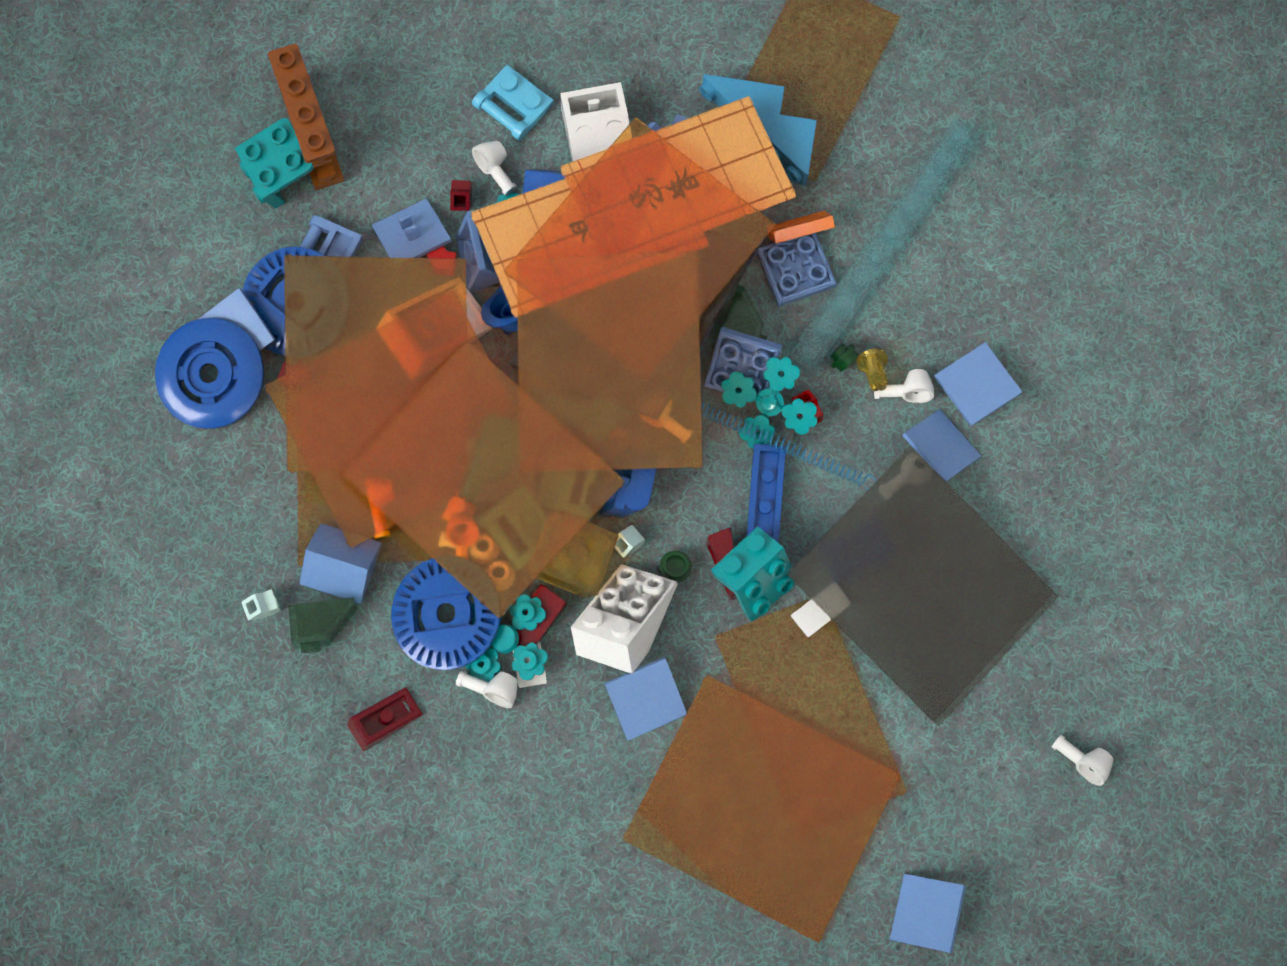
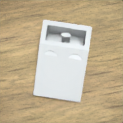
(593, 118)
(623, 618)

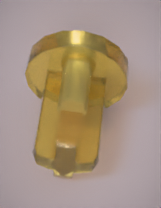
(873, 364)

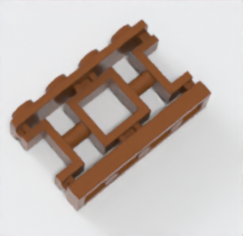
(306, 116)

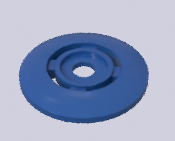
(258, 286)
(233, 390)
(440, 644)

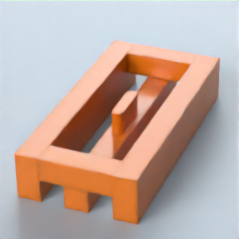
(801, 226)

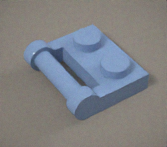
(339, 241)

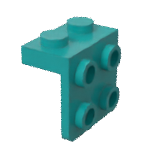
(273, 161)
(755, 573)

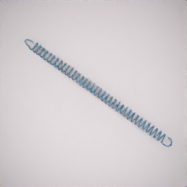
(792, 450)

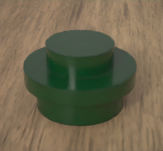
(843, 356)
(675, 566)

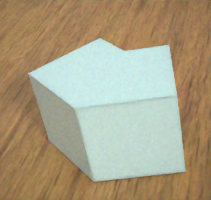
(629, 537)
(261, 605)

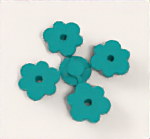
(770, 400)
(507, 641)

